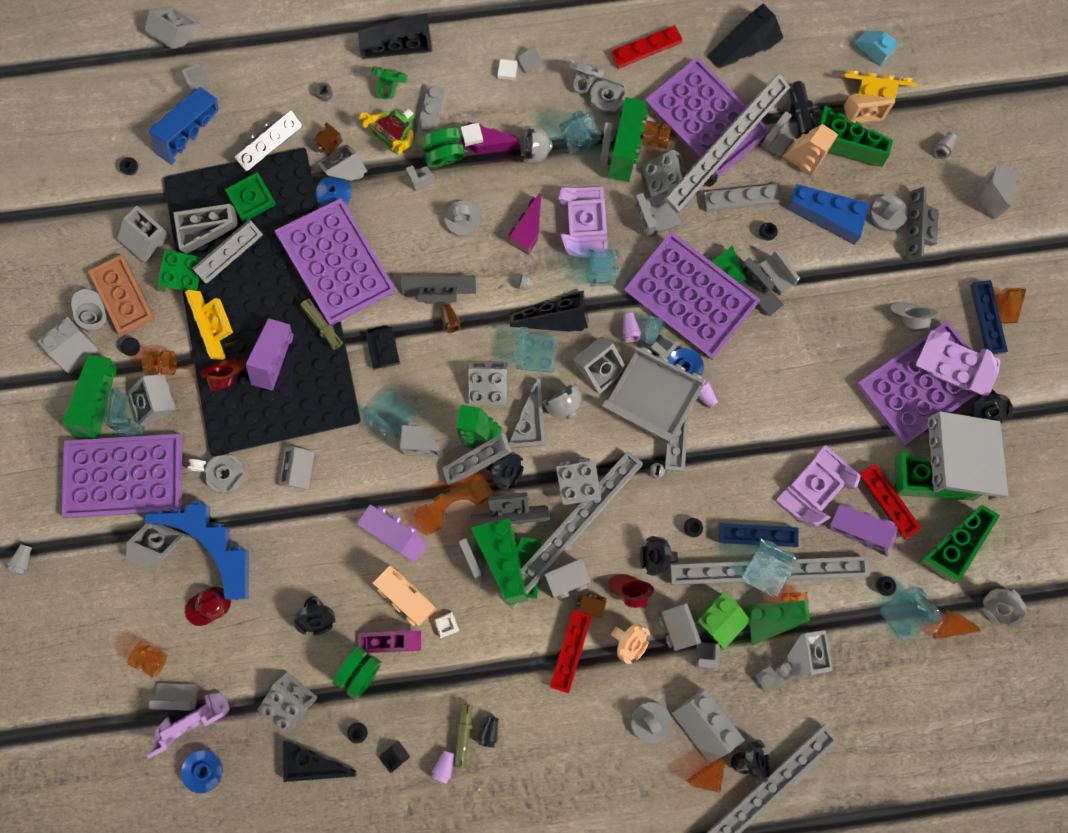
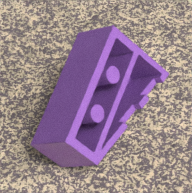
(269, 354)
(864, 528)
(392, 532)

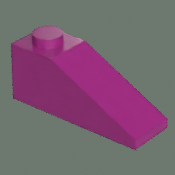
(390, 641)

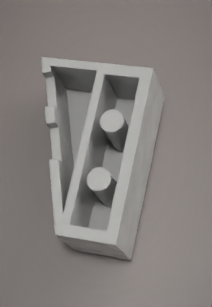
(203, 225)

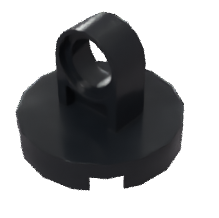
(992, 407)
(506, 471)
(657, 556)
(314, 618)
(756, 762)

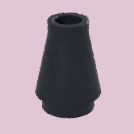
(489, 732)

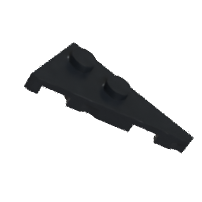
(304, 764)

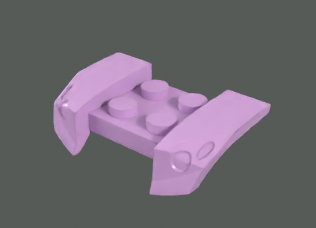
(586, 220)
(958, 364)
(817, 487)
(167, 732)

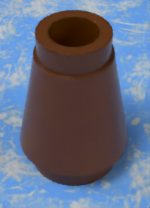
(450, 320)

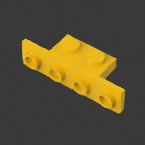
(881, 87)
(211, 322)

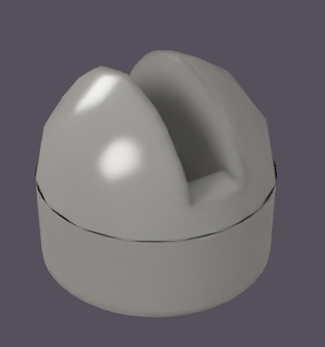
(525, 282)
(652, 471)

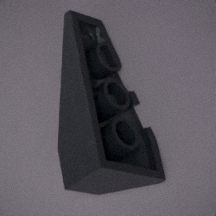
(754, 34)
(563, 315)

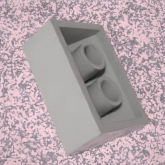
(707, 726)

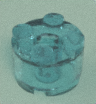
(580, 131)
(602, 268)

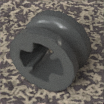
(322, 86)

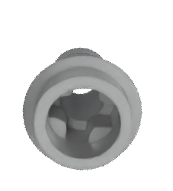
(944, 147)
(20, 560)

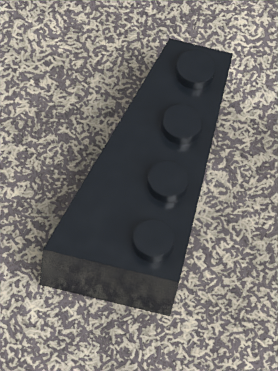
(396, 38)

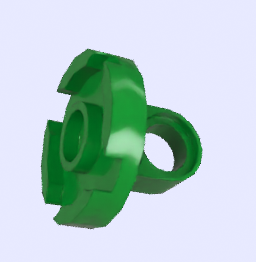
(388, 78)

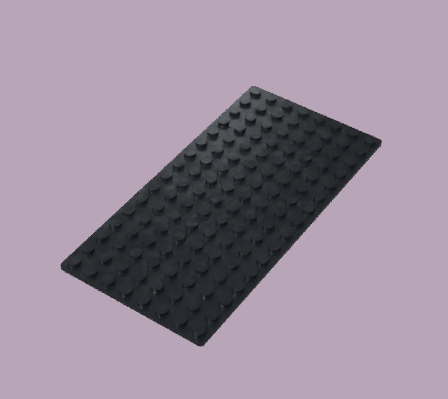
(262, 284)

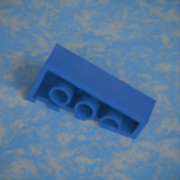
(182, 124)
(829, 210)

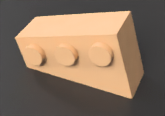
(810, 149)
(404, 596)

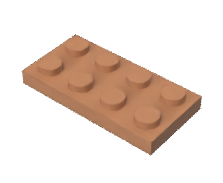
(121, 295)

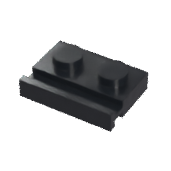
(383, 348)

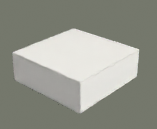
(507, 69)
(472, 134)
(446, 625)

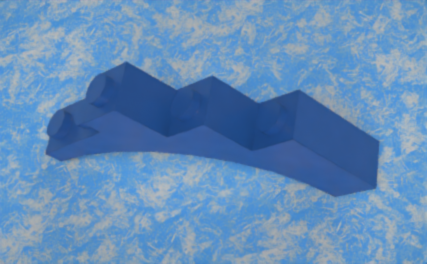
(231, 564)

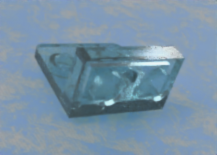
(535, 351)
(389, 414)
(117, 415)
(769, 568)
(910, 613)

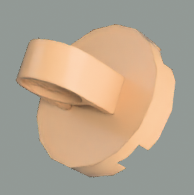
(632, 642)

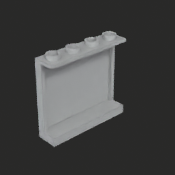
(654, 395)
(967, 455)

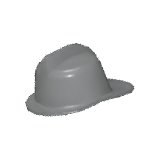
(88, 310)
(914, 316)

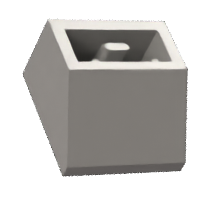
(141, 234)

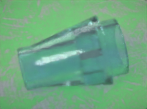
(652, 329)

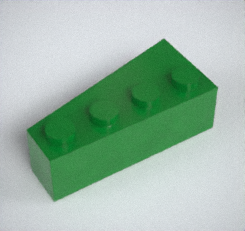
(628, 139)
(855, 140)
(90, 398)
(475, 426)
(915, 477)
(958, 549)
(501, 553)

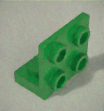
(178, 272)

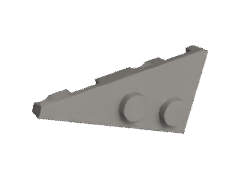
(530, 427)

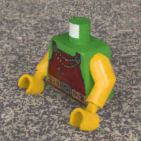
(391, 128)

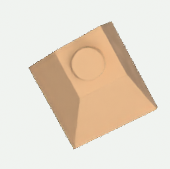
(867, 108)

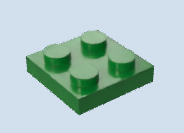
(250, 197)

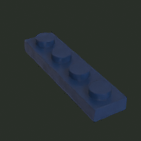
(988, 317)
(751, 534)

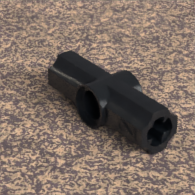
(801, 107)

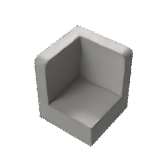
(196, 78)
(420, 178)
(664, 347)
(707, 655)

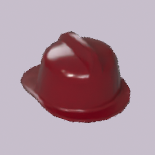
(223, 373)
(633, 591)
(207, 606)

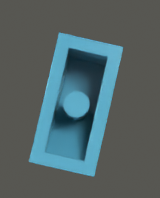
(877, 45)

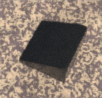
(394, 756)

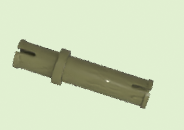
(325, 329)
(464, 726)

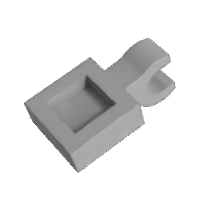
(772, 677)

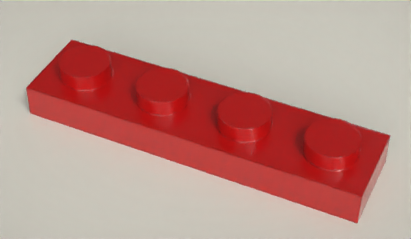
(646, 46)
(890, 501)
(570, 651)

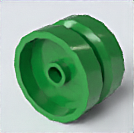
(442, 147)
(356, 672)

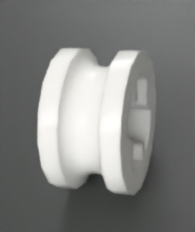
(196, 465)

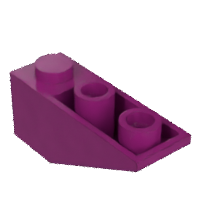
(493, 141)
(527, 231)

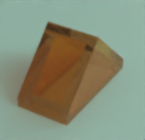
(1010, 304)
(953, 625)
(709, 777)

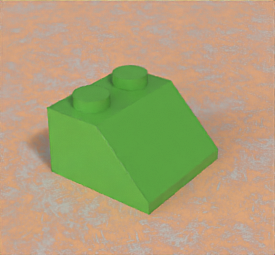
(722, 620)

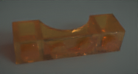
(432, 516)

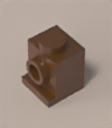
(327, 140)
(591, 605)

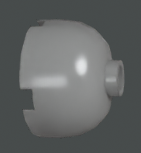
(535, 144)
(564, 402)

